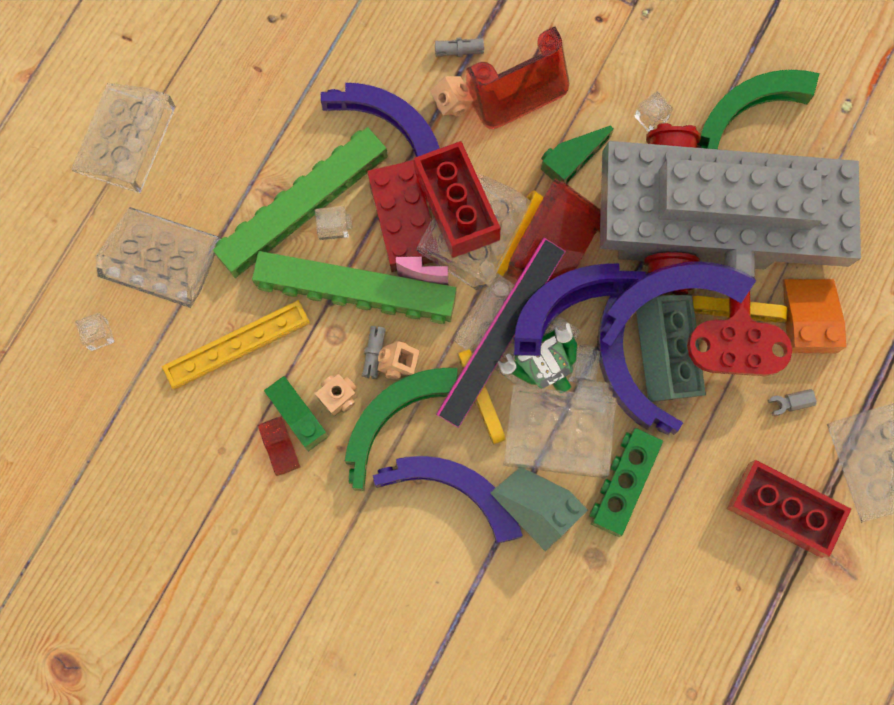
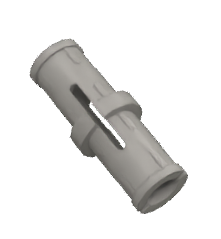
(459, 47)
(372, 351)

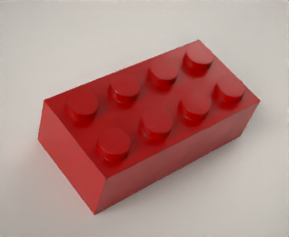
(457, 199)
(400, 210)
(789, 509)

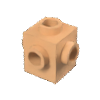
(452, 96)
(397, 360)
(330, 387)

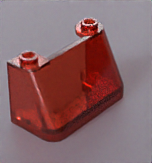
(521, 88)
(564, 220)

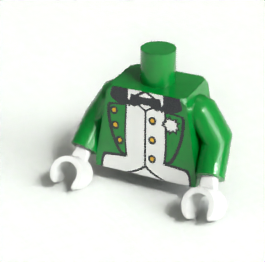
(553, 365)

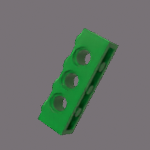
(648, 449)

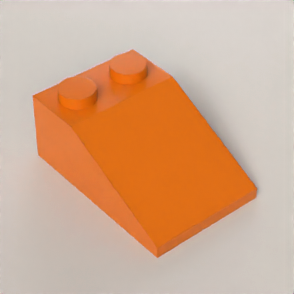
(814, 316)

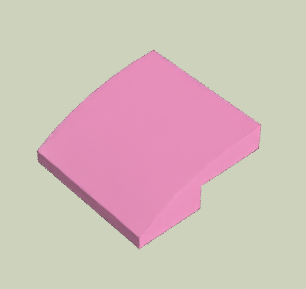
(412, 268)

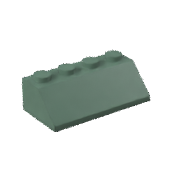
(664, 336)

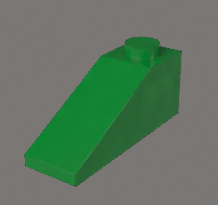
(570, 156)
(296, 413)

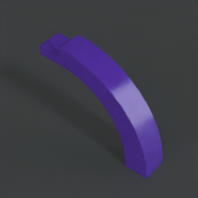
(385, 106)
(675, 277)
(561, 294)
(624, 388)
(459, 477)

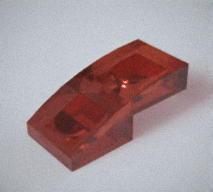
(279, 446)

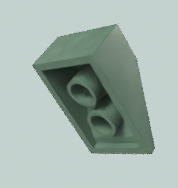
(539, 506)

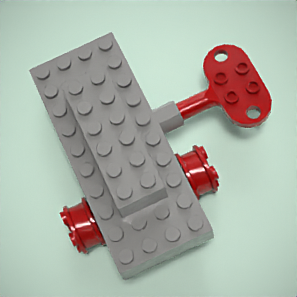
(729, 209)

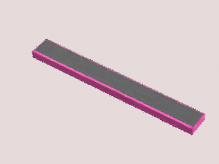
(499, 334)

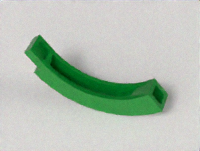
(768, 87)
(390, 401)

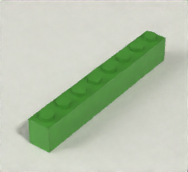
(298, 203)
(355, 287)

